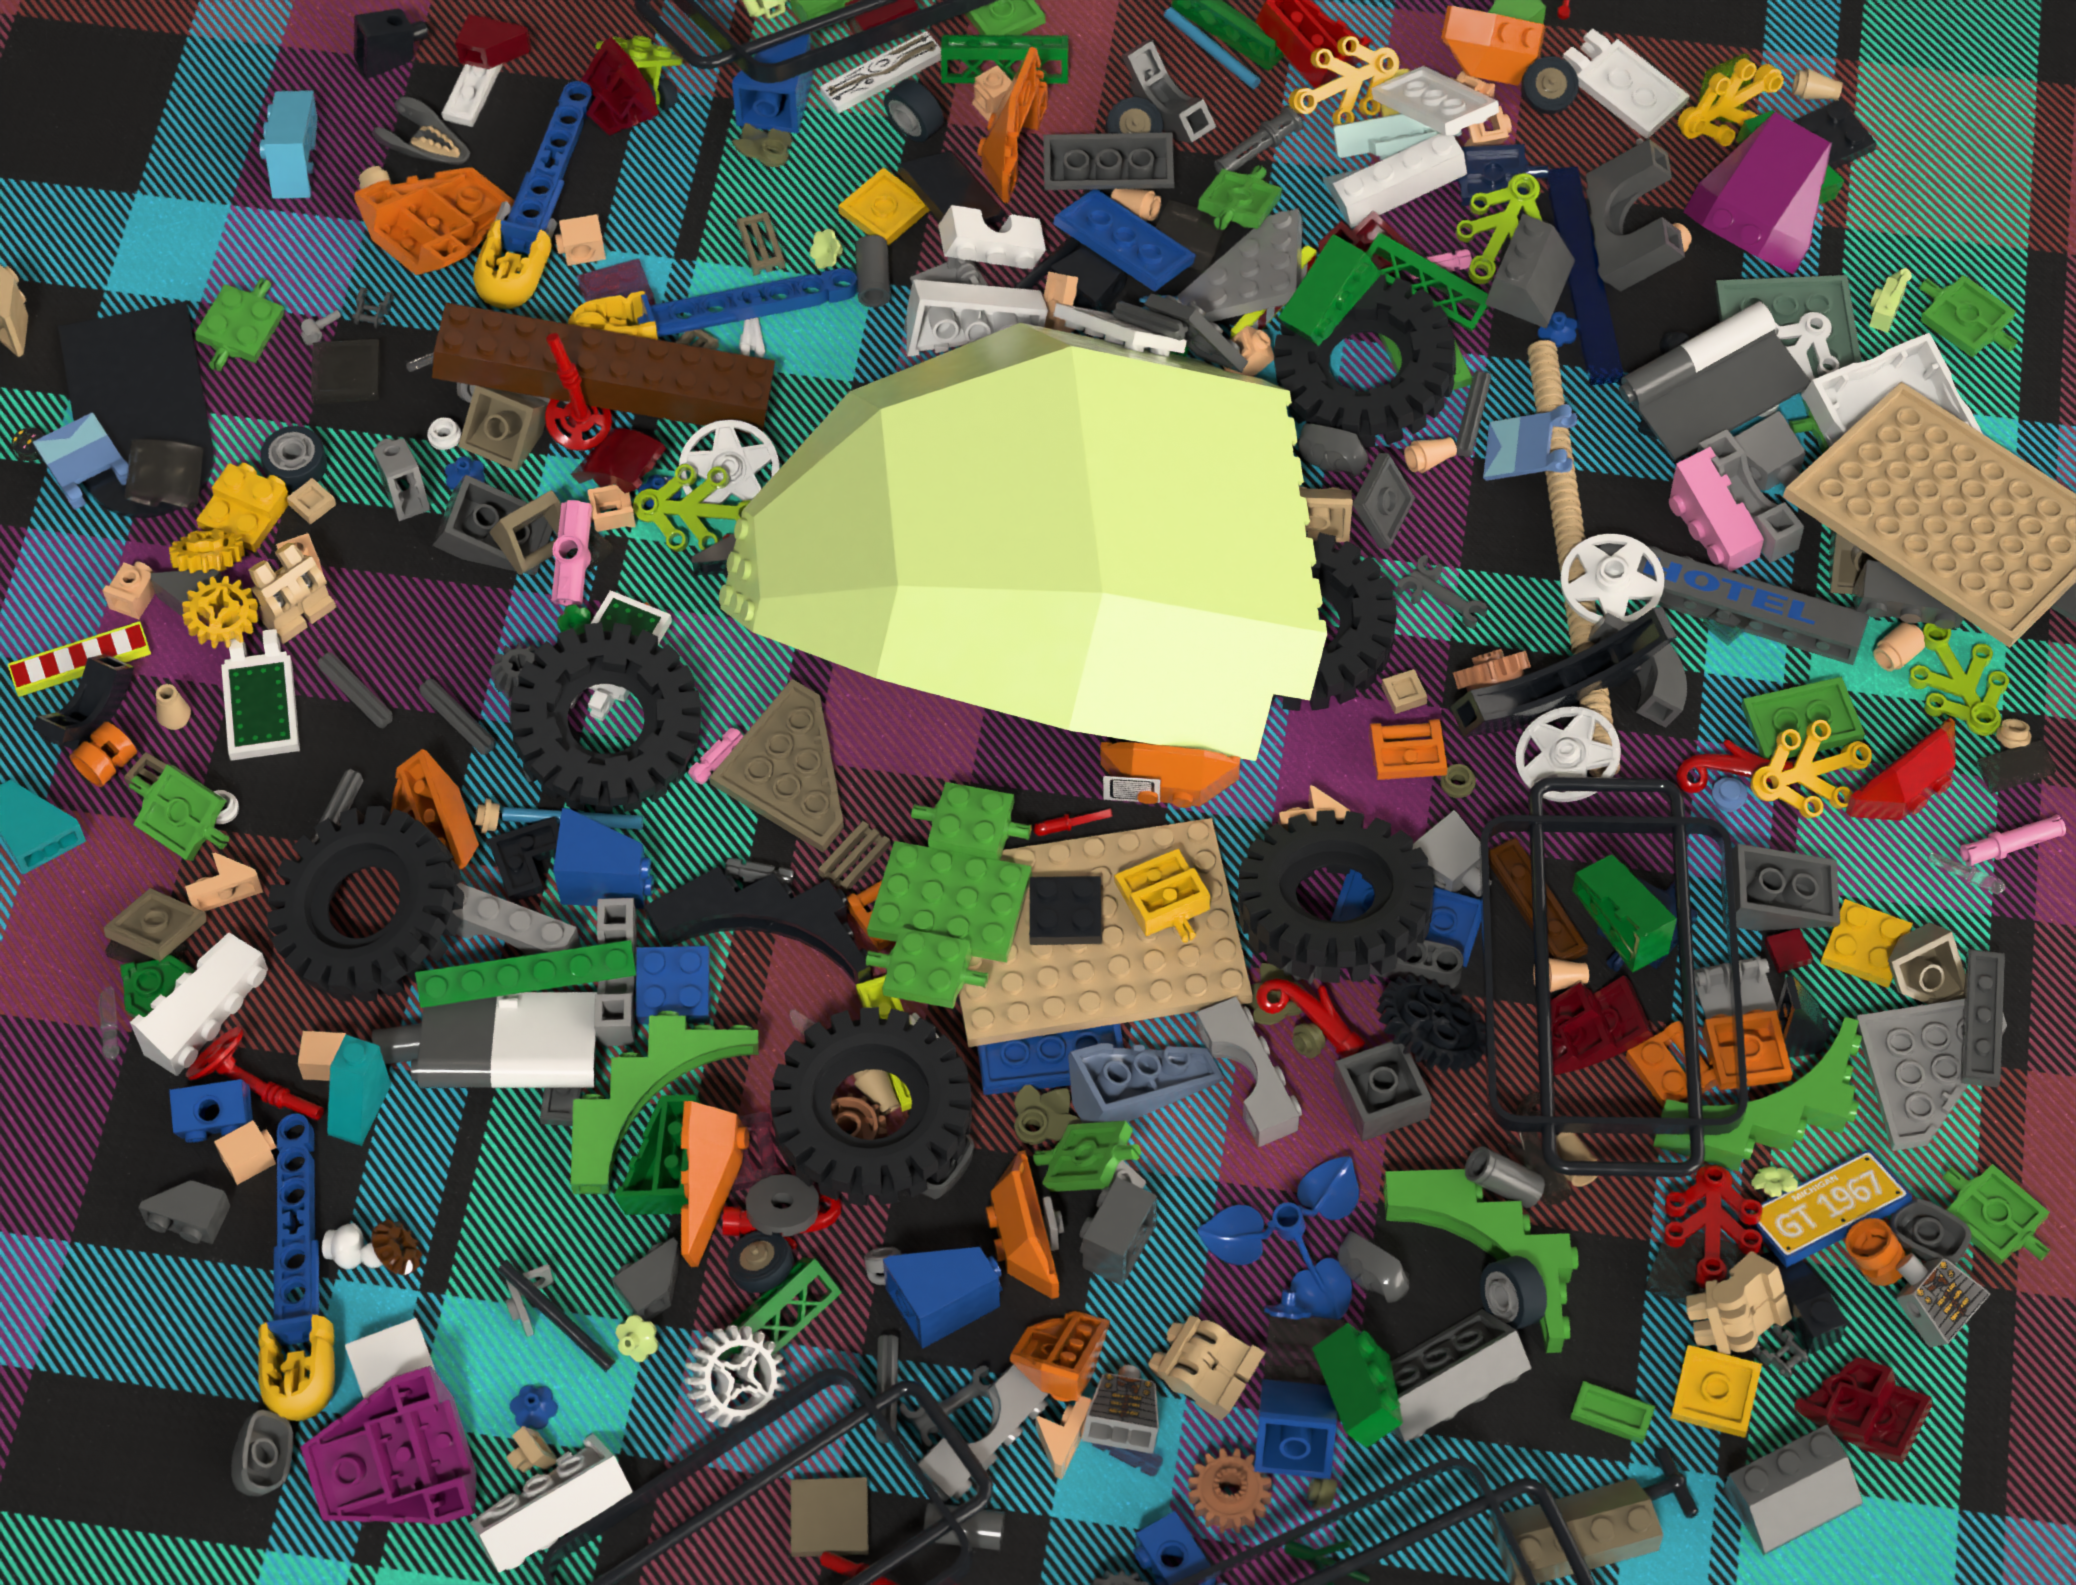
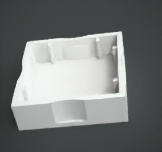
(1852, 391)

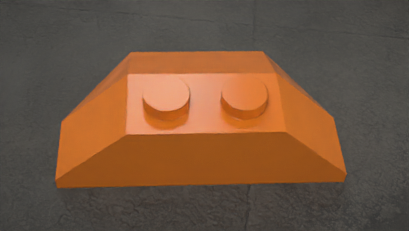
(1492, 44)
(1185, 774)
(436, 802)
(1021, 1229)
(1061, 1353)

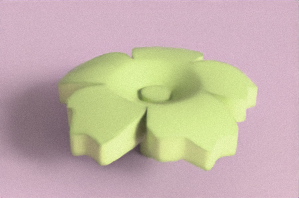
(1775, 1181)

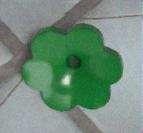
(574, 618)

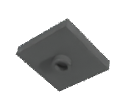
(1383, 501)

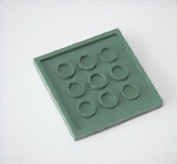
(1790, 300)

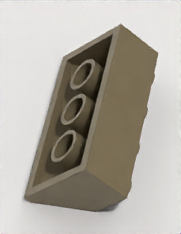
(1605, 1523)

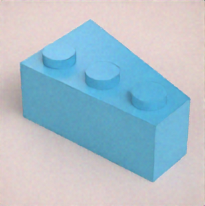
(288, 143)

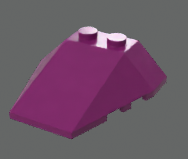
(1766, 192)
(395, 1457)

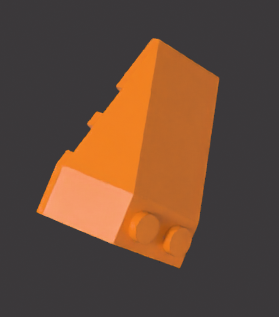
(1020, 107)
(431, 219)

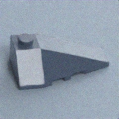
(1136, 1080)

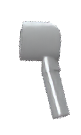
(311, 329)

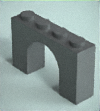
(1611, 193)

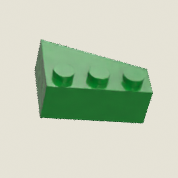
(1329, 290)
(1625, 912)
(1360, 1384)

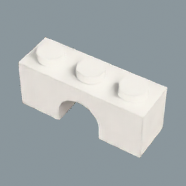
(969, 238)

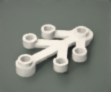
(1808, 337)

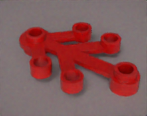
(1713, 1219)

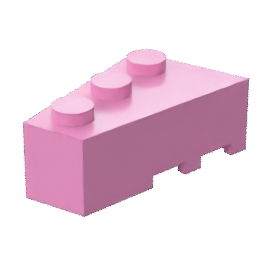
(1712, 513)

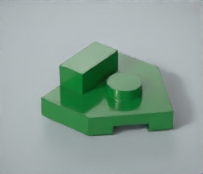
(148, 980)

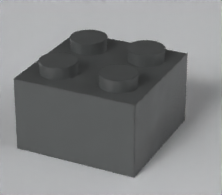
(1382, 1090)
(1118, 1230)

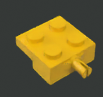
(1164, 894)

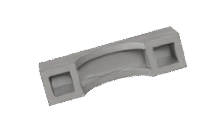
(1776, 522)
(512, 923)
(616, 997)
(1230, 1035)
(1012, 1400)

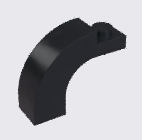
(93, 703)

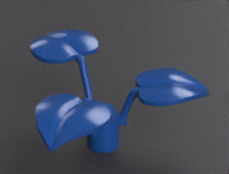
(1327, 1189)

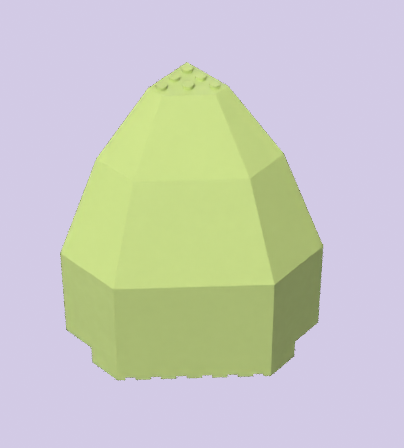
(1050, 540)

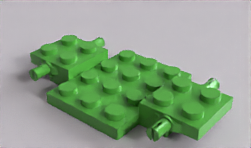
(950, 897)

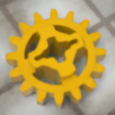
(206, 551)
(231, 619)

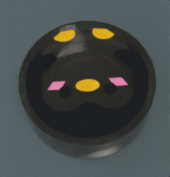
(23, 443)

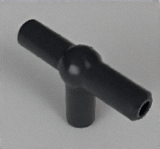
(1674, 1483)

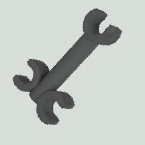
(1425, 579)
(923, 1422)

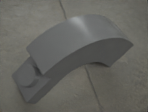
(1181, 115)
(1661, 676)

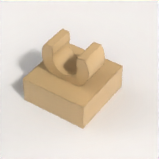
(531, 1451)

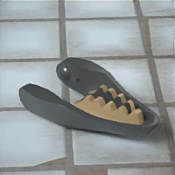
(431, 142)

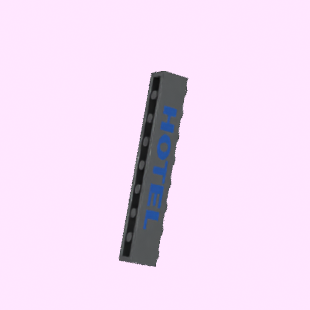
(1773, 610)

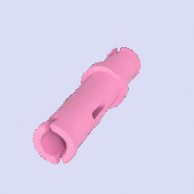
(1999, 844)

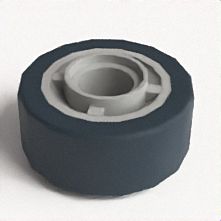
(913, 110)
(291, 443)
(1513, 1292)

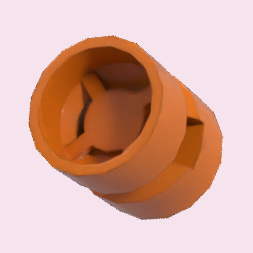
(95, 762)
(1875, 1251)

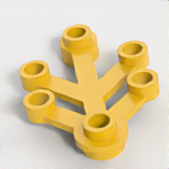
(1350, 79)
(1697, 120)
(1806, 771)

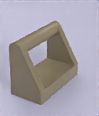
(504, 531)

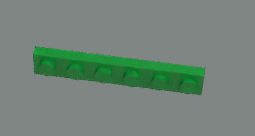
(525, 973)

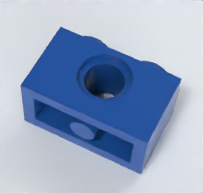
(190, 1104)
(1166, 1539)

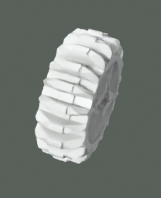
(743, 1364)

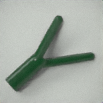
(1317, 1558)

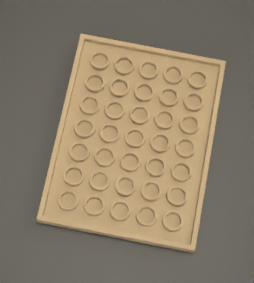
(1947, 512)
(1129, 973)

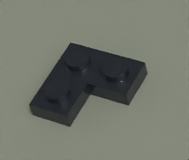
(518, 851)

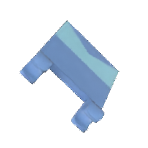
(1524, 444)
(78, 454)

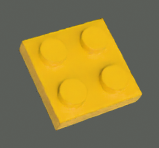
(883, 207)
(1864, 943)
(1716, 1391)

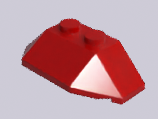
(1910, 779)

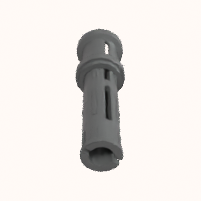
(1271, 136)

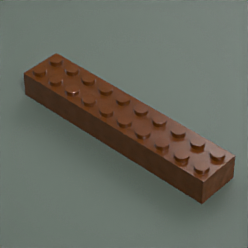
(614, 367)

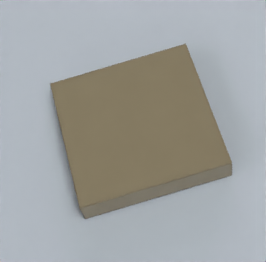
(155, 924)
(829, 1516)

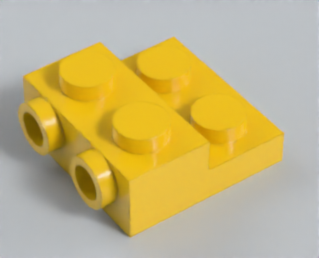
(244, 504)

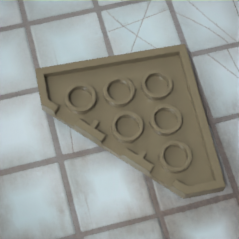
(787, 768)

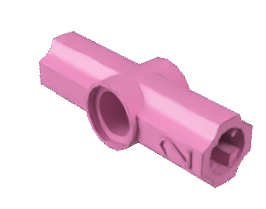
(572, 533)

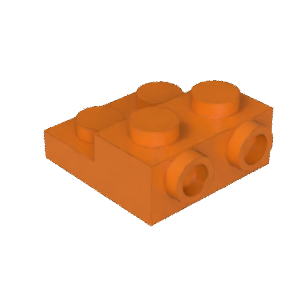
(1764, 1049)

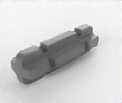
(755, 871)

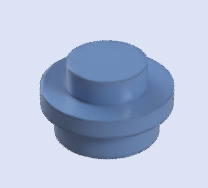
(1729, 794)

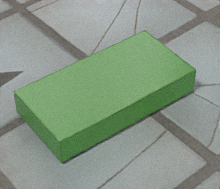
(1612, 1412)

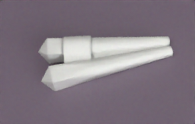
(752, 338)

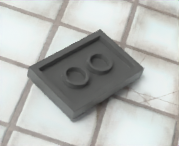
(1202, 336)

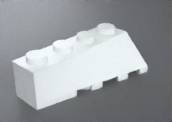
(1397, 178)
(957, 313)
(199, 1004)
(551, 1505)

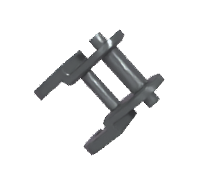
(383, 309)
(1774, 1359)

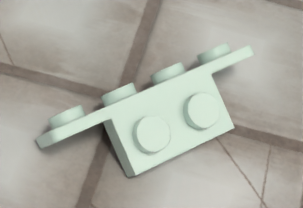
(1380, 136)

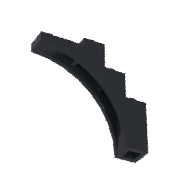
(1566, 682)
(717, 905)

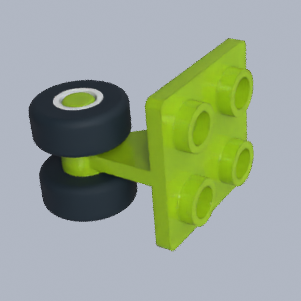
(649, 61)

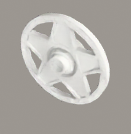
(727, 453)
(1611, 578)
(1568, 750)

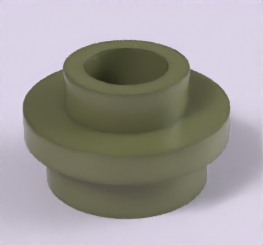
(1458, 773)
(1308, 1040)
(1321, 1493)

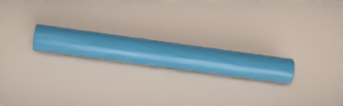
(1212, 48)
(538, 815)

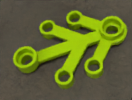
(1504, 222)
(688, 508)
(1960, 684)

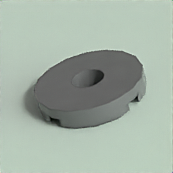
(782, 1189)

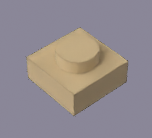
(311, 501)
(1404, 691)

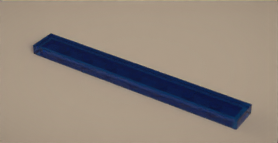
(1584, 281)

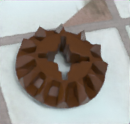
(389, 1253)

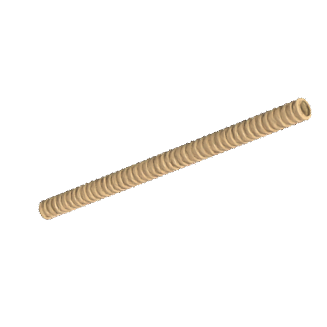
(1567, 518)

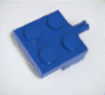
(673, 981)

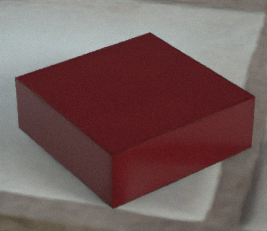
(1788, 950)

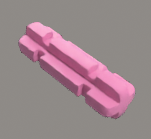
(1447, 261)
(715, 756)

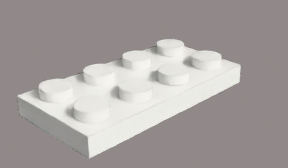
(1435, 100)
(1116, 331)

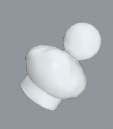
(348, 1248)

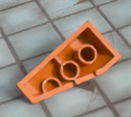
(714, 1156)

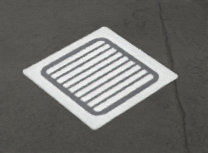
(1127, 788)

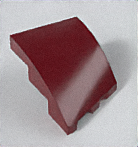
(619, 90)
(1364, 235)
(620, 460)
(1596, 1025)
(1868, 1409)

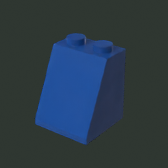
(774, 104)
(599, 863)
(942, 1290)
(1295, 1429)

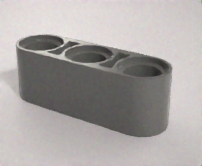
(1429, 957)

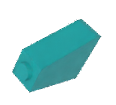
(34, 828)
(356, 1089)

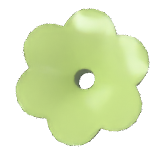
(825, 249)
(637, 1338)

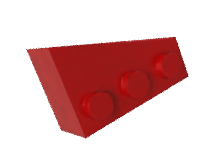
(1302, 29)

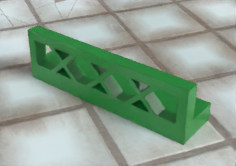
(1232, 29)
(1001, 48)
(1430, 275)
(773, 1300)

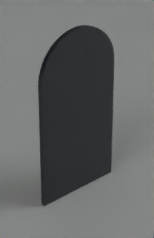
(140, 384)

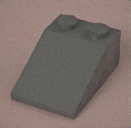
(470, 517)
(1783, 890)

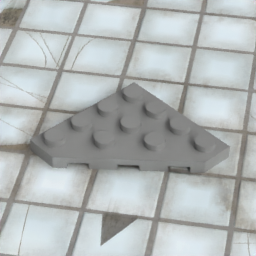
(1254, 273)
(1915, 1067)

